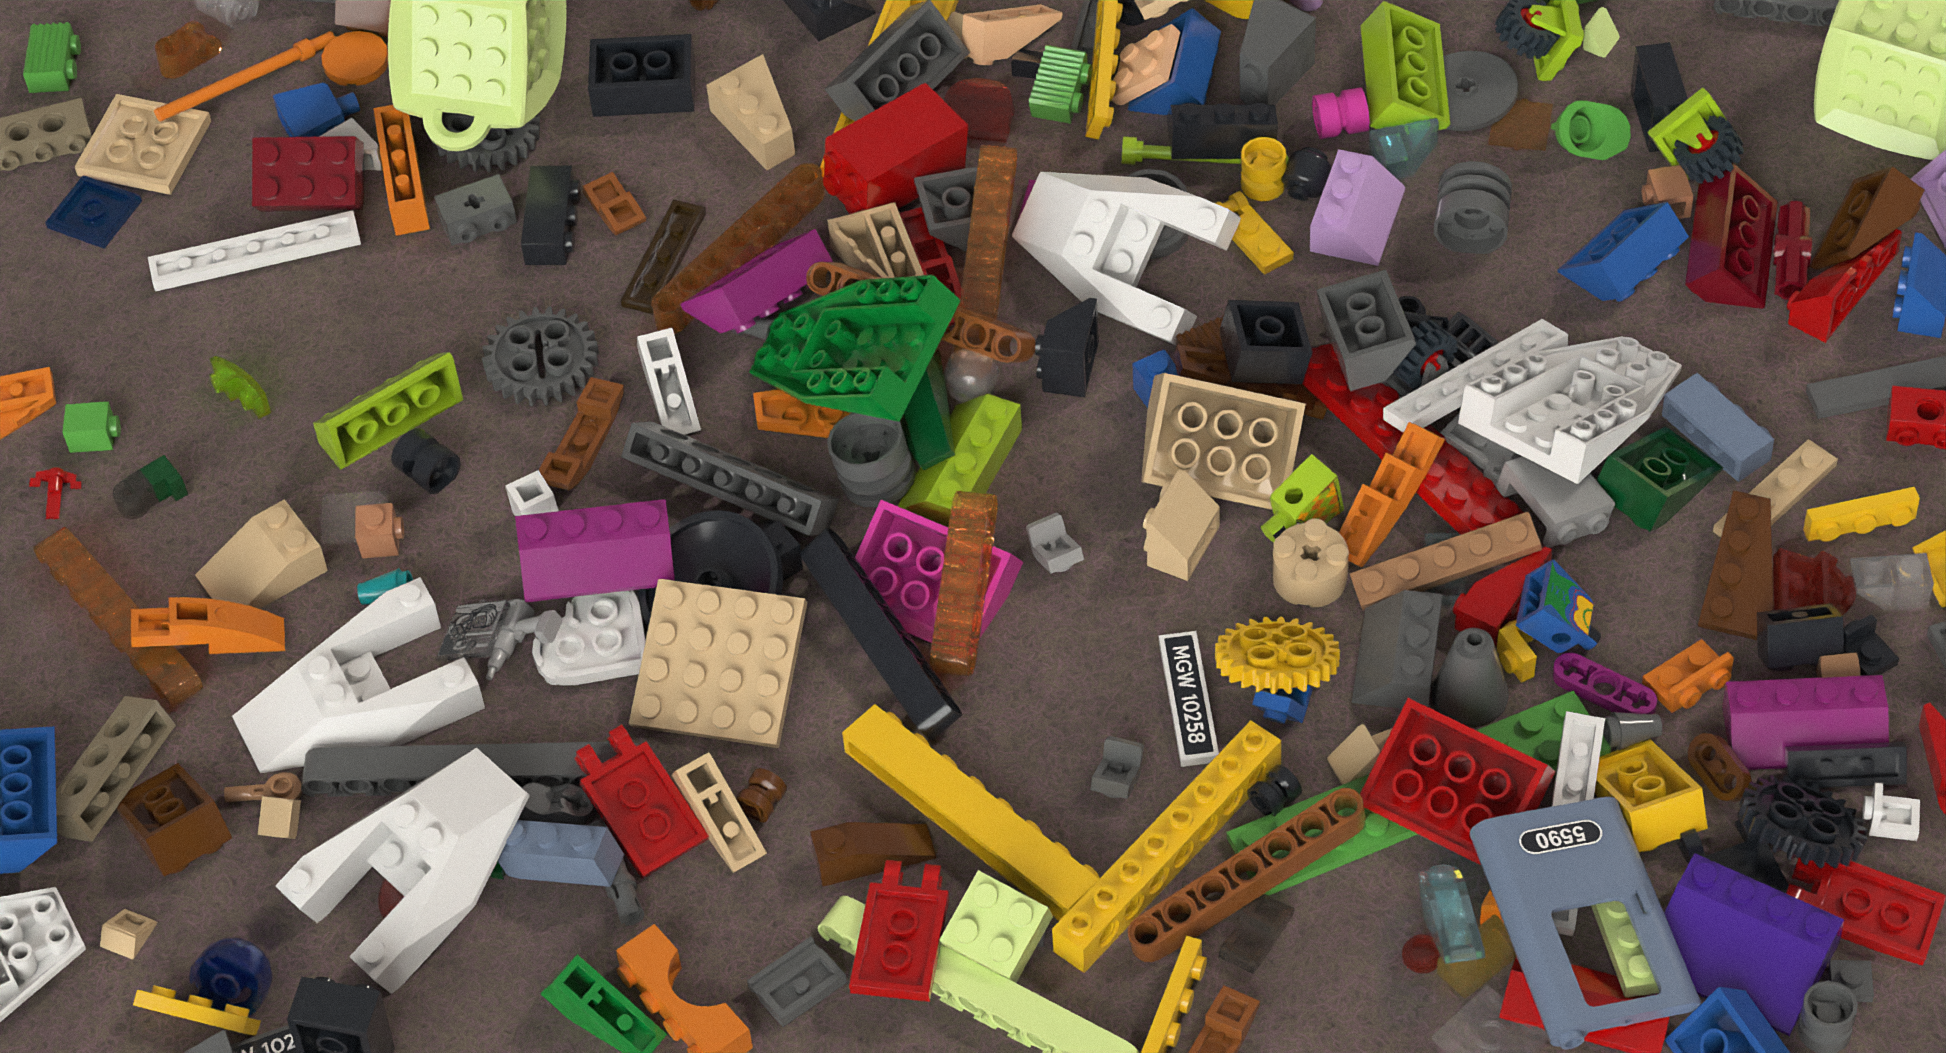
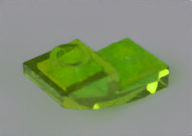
(238, 384)

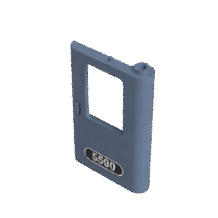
(1569, 861)

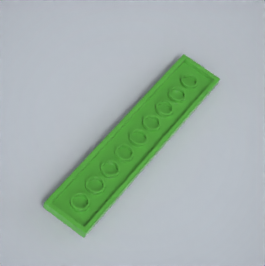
(1532, 732)

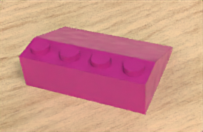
(906, 562)

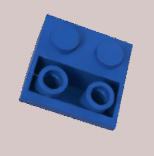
(1923, 289)

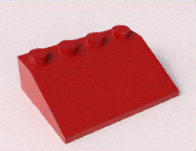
(1449, 778)

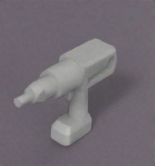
(515, 626)

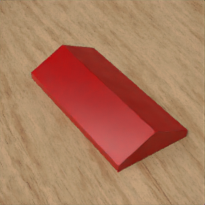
(1597, 990)

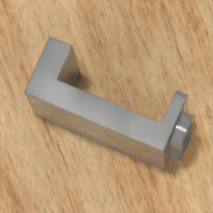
(1561, 505)

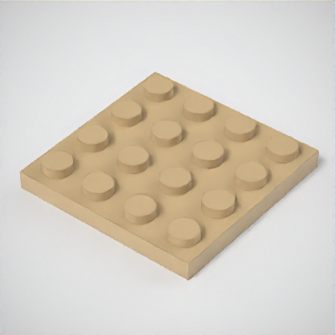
(718, 663)

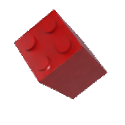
(885, 150)

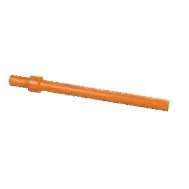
(301, 51)

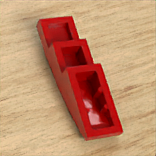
(931, 252)

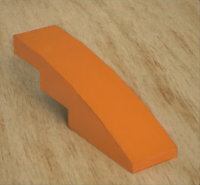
(1391, 490)

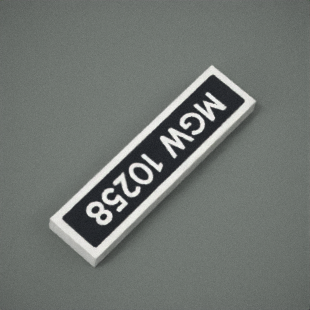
(1188, 698)

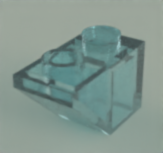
(1404, 146)

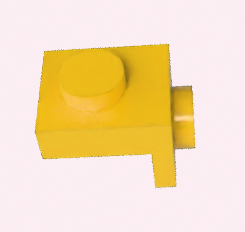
(1515, 653)

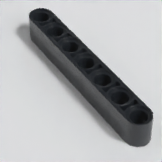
(880, 634)

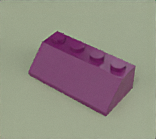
(758, 284)
(594, 550)
(1783, 713)

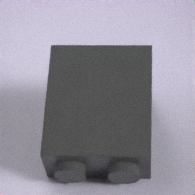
(1275, 51)

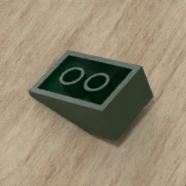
(1656, 477)

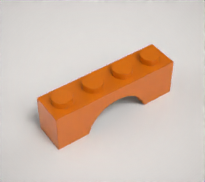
(652, 966)

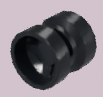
(1274, 791)

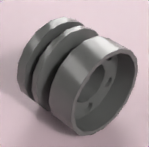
(1473, 208)
(871, 459)

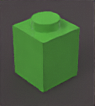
(90, 427)

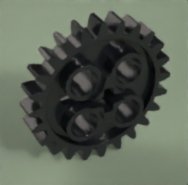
(1802, 821)

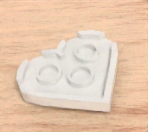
(596, 641)

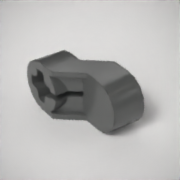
(556, 804)

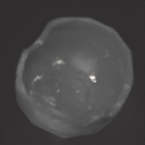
(970, 375)

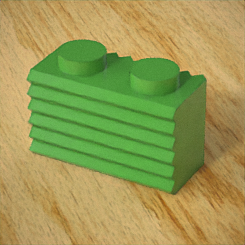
(51, 57)
(1059, 84)

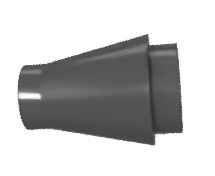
(1630, 728)

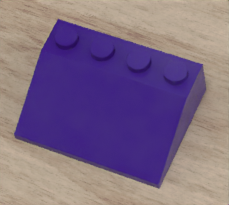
(1750, 939)

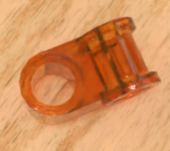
(184, 50)

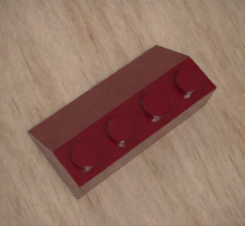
(1732, 241)

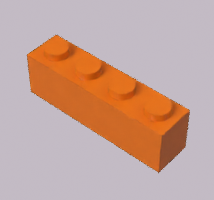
(401, 170)

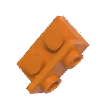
(1689, 675)

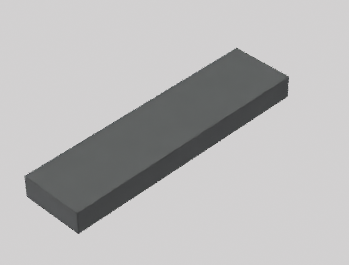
(1874, 387)

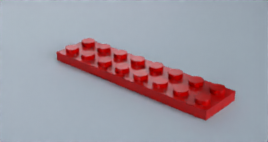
(1451, 484)

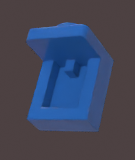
(1282, 705)

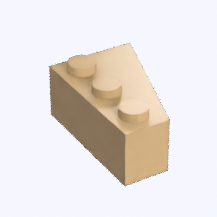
(753, 112)
(874, 242)

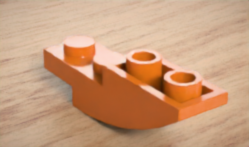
(220, 623)

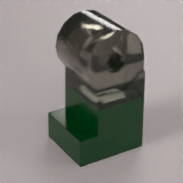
(148, 487)

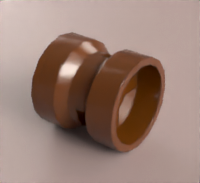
(763, 791)

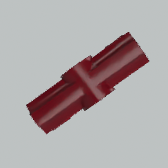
(1792, 249)

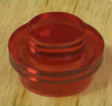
(1420, 954)

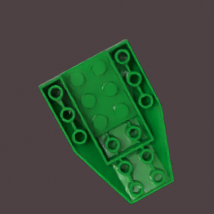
(858, 345)

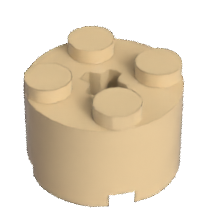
(1310, 564)

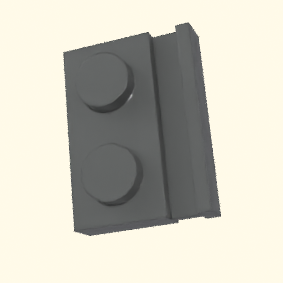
(797, 981)

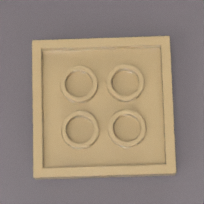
(140, 150)

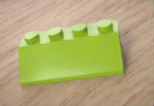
(1403, 68)
(389, 410)
(982, 438)

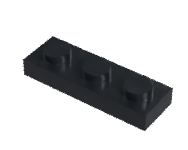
(1847, 764)

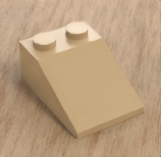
(264, 559)

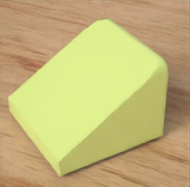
(1600, 34)

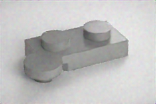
(1478, 449)

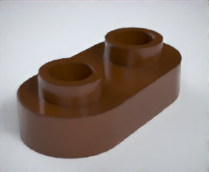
(1721, 770)

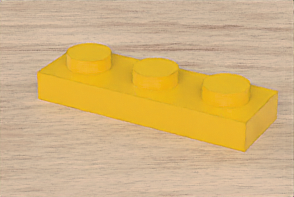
(1861, 514)
(198, 1010)

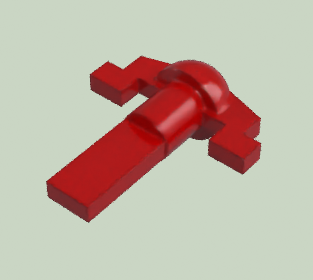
(55, 478)

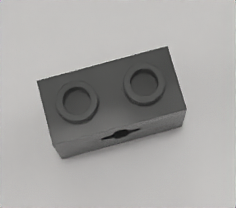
(475, 210)

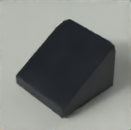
(1026, 63)

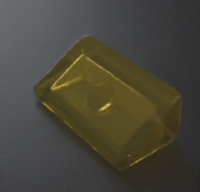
(1470, 975)

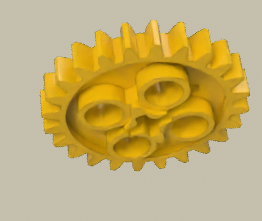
(1277, 655)

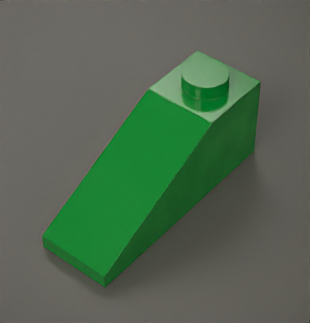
(601, 1009)

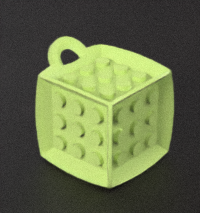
(474, 61)
(1886, 75)

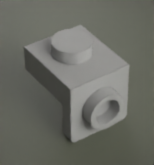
(1052, 544)

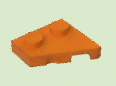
(24, 398)

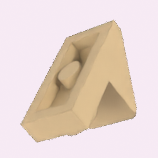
(1357, 754)

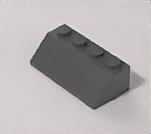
(906, 54)

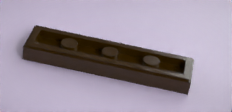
(663, 255)

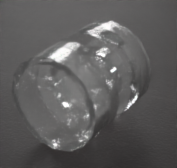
(231, 13)

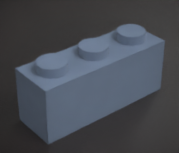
(1718, 426)
(561, 853)

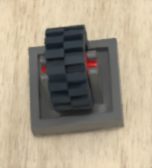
(1426, 361)

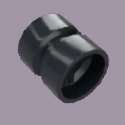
(425, 460)

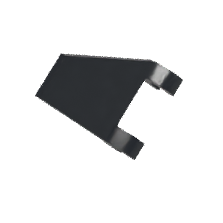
(1747, 858)

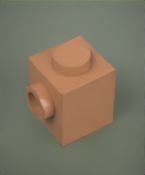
(1669, 186)
(378, 530)

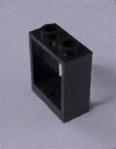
(1659, 90)

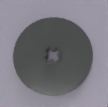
(1491, 88)

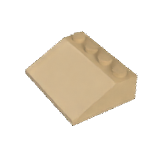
(1224, 437)

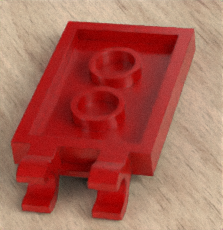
(639, 803)
(1875, 907)
(900, 936)

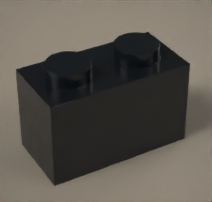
(1799, 635)

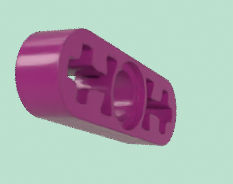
(1601, 674)

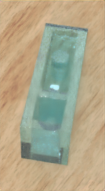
(1450, 914)

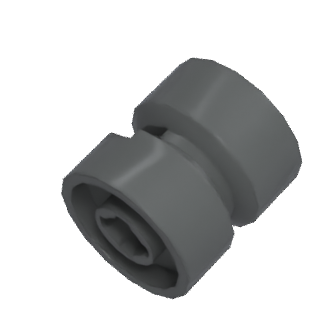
(1827, 1017)

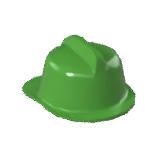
(1596, 125)

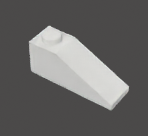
(668, 381)

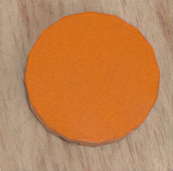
(355, 58)

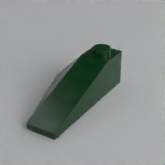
(928, 419)

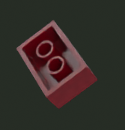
(307, 173)

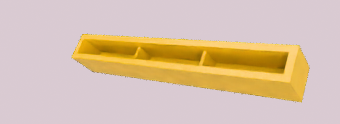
(968, 811)

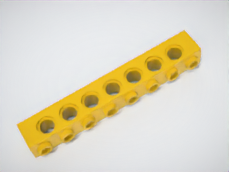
(1165, 847)

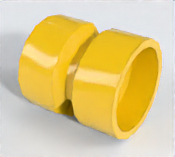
(1262, 168)

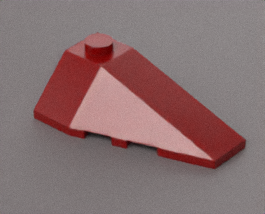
(1835, 292)

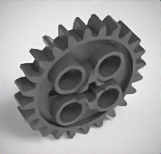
(496, 148)
(567, 352)

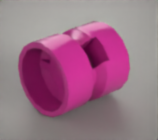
(1342, 112)

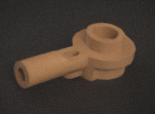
(280, 785)

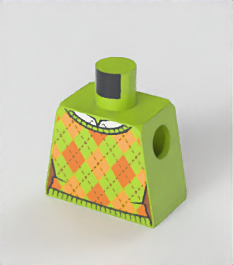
(1305, 495)

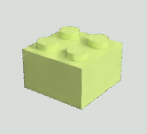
(996, 926)

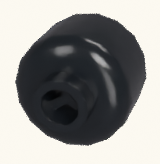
(1306, 173)

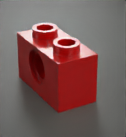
(1917, 416)

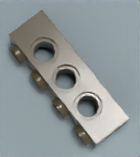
(43, 134)
(110, 767)

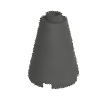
(1471, 680)

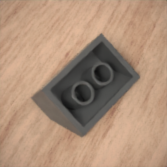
(1366, 328)
(1398, 650)

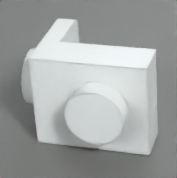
(1891, 815)

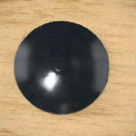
(721, 552)

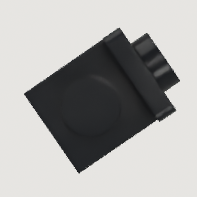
(1873, 653)

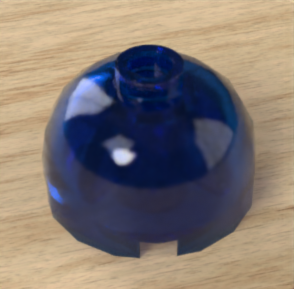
(228, 968)

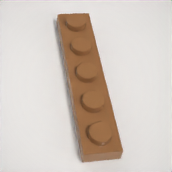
(1447, 560)

